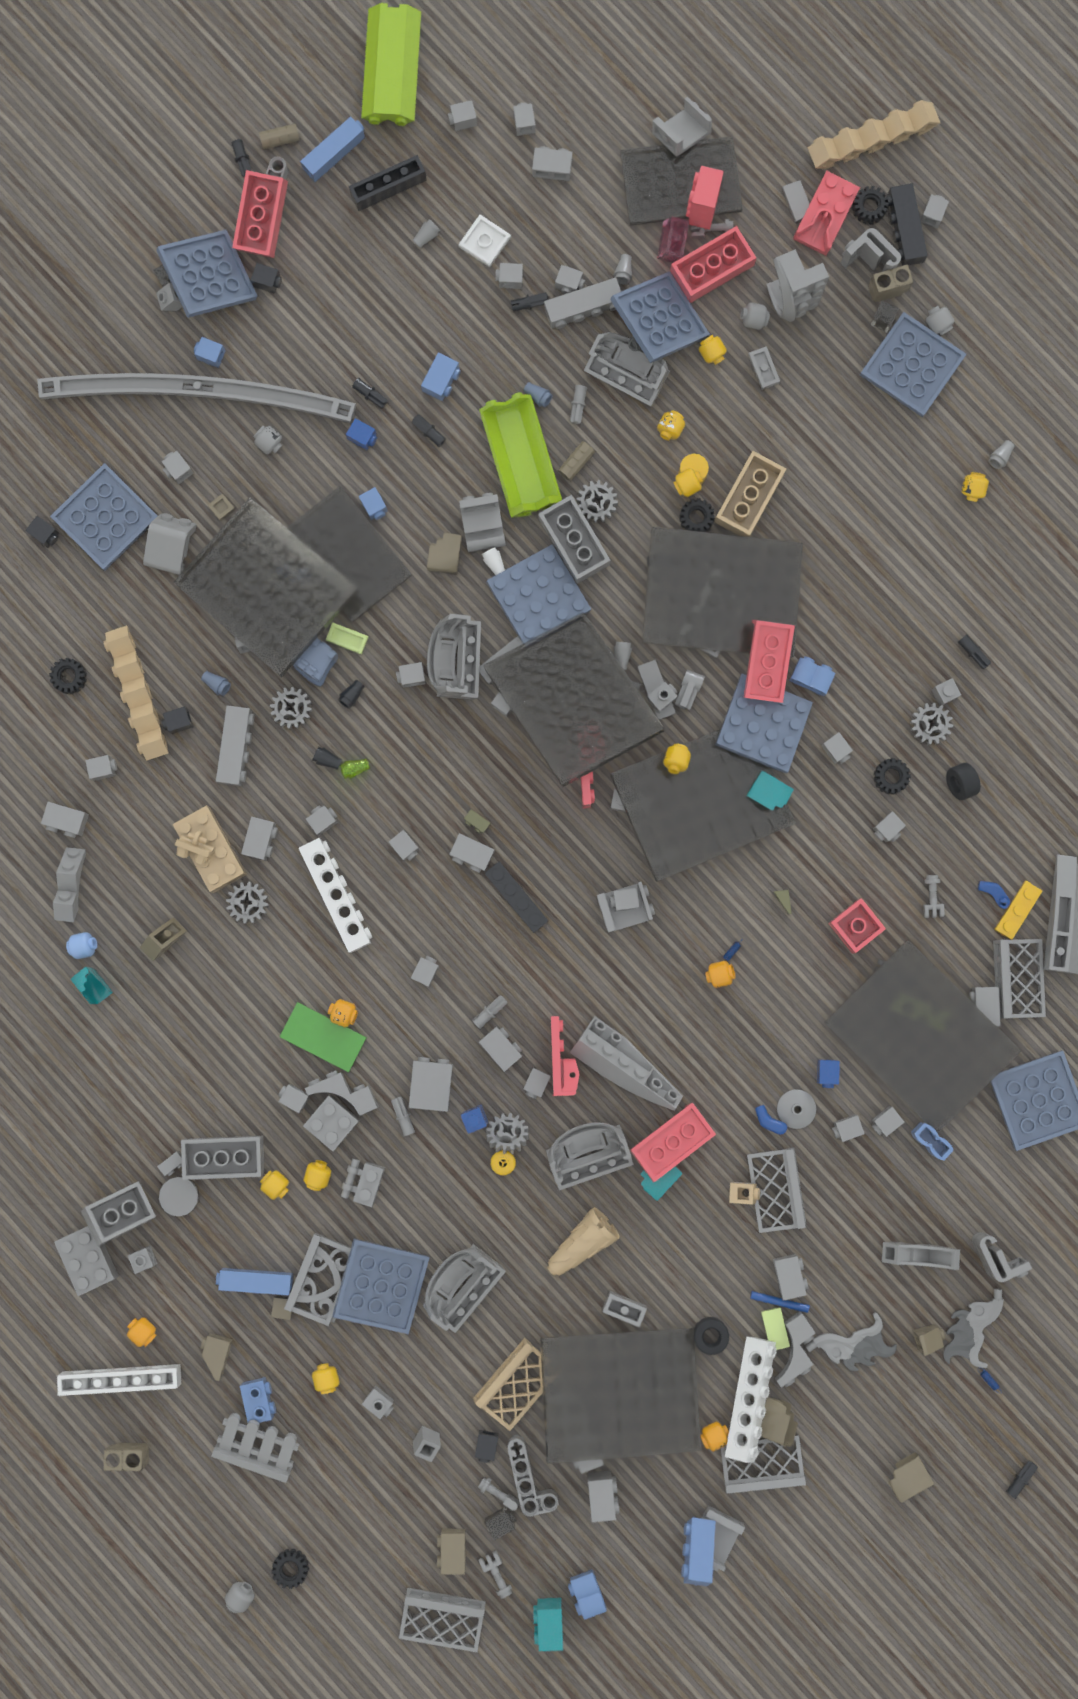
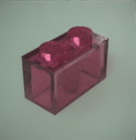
(673, 239)

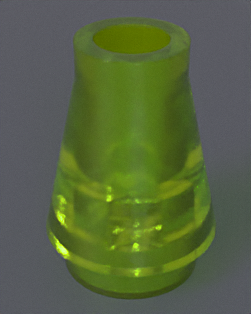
(354, 767)

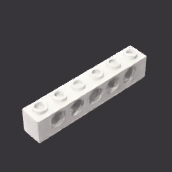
(309, 853)
(119, 1379)
(742, 1406)

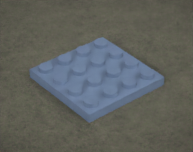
(206, 273)
(659, 316)
(913, 364)
(104, 517)
(538, 594)
(763, 728)
(1037, 1100)
(380, 1286)

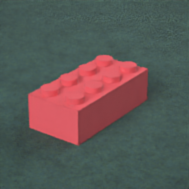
(260, 214)
(713, 264)

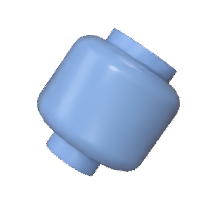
(81, 945)

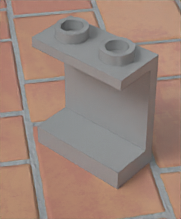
(683, 129)
(618, 920)
(430, 1084)
(726, 1533)

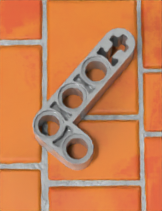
(526, 1475)

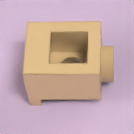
(737, 1193)

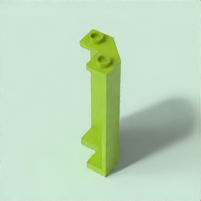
(391, 64)
(520, 455)

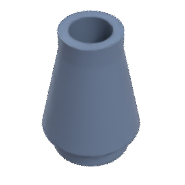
(539, 395)
(217, 683)

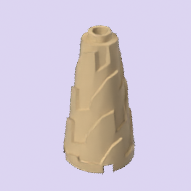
(584, 1242)

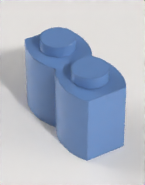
(812, 676)
(935, 1145)
(587, 1594)

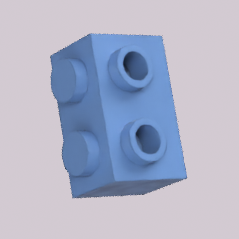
(440, 377)
(257, 1400)

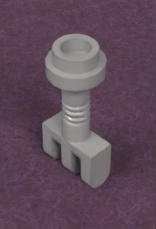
(714, 227)
(933, 906)
(509, 1500)
(504, 1590)

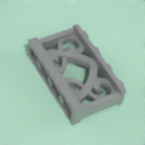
(298, 1293)

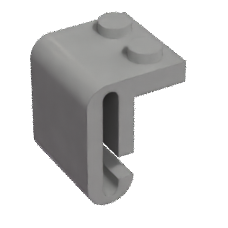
(872, 249)
(482, 522)
(168, 543)
(1002, 1270)

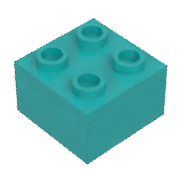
(549, 1620)

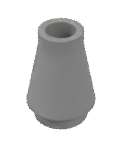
(426, 233)
(624, 270)
(1001, 455)
(622, 653)

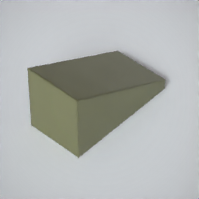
(784, 899)

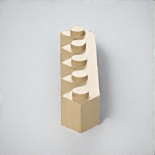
(873, 135)
(136, 693)

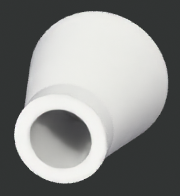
(493, 560)

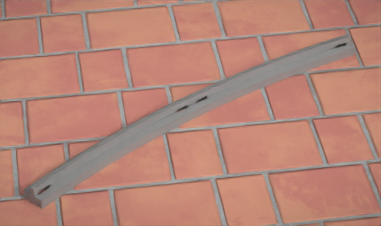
(173, 385)

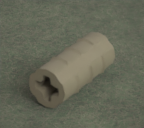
(279, 136)
(576, 461)

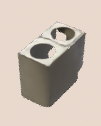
(880, 294)
(445, 554)
(779, 1422)
(139, 1449)
(910, 1478)

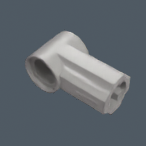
(690, 686)

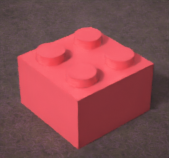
(857, 926)

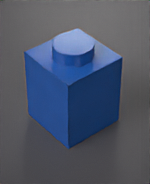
(361, 434)
(828, 1073)

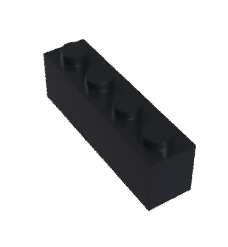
(387, 183)
(907, 224)

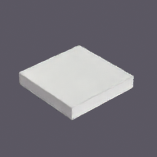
(484, 241)

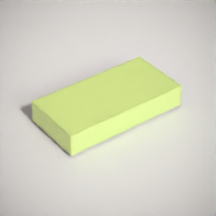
(347, 638)
(775, 1327)

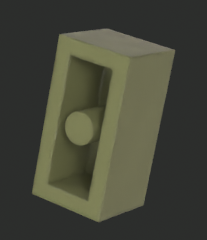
(477, 821)

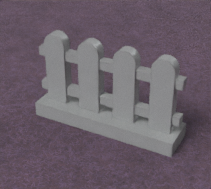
(252, 1458)

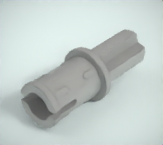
(578, 404)
(489, 1011)
(403, 1116)

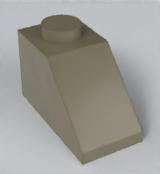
(162, 939)
(929, 1339)
(215, 1353)

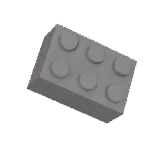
(118, 1213)
(85, 1261)

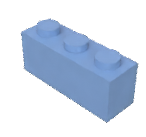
(698, 1551)

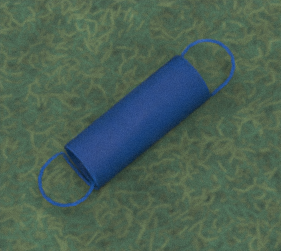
(734, 948)
(989, 1380)

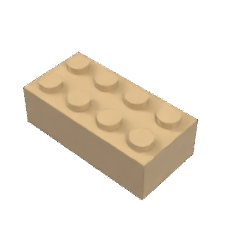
(750, 495)
(223, 864)

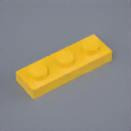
(1018, 910)

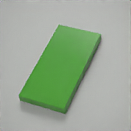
(322, 1037)

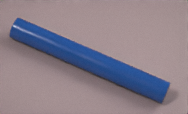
(779, 1302)

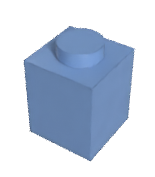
(209, 352)
(373, 504)

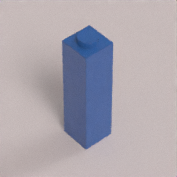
(474, 1119)

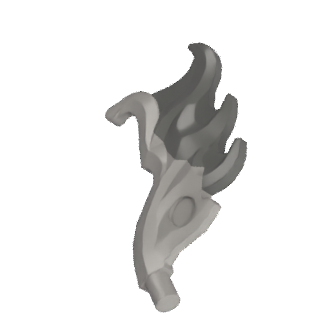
(968, 1329)
(854, 1349)

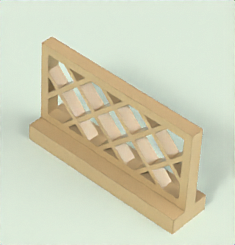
(501, 1376)

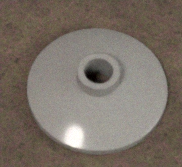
(786, 1107)

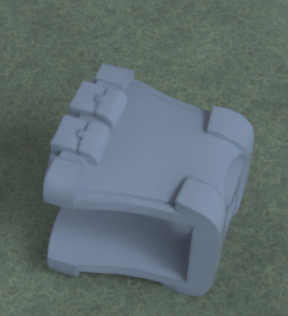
(316, 662)

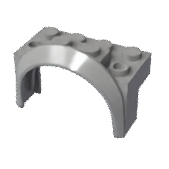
(796, 287)
(603, 367)
(442, 657)
(582, 1140)
(448, 1278)

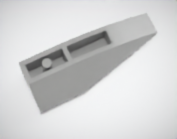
(1062, 933)
(623, 1064)

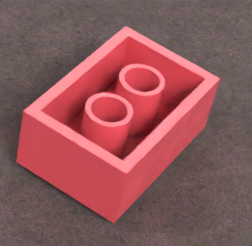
(704, 197)

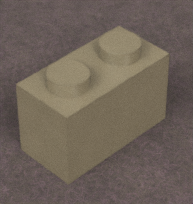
(453, 1551)

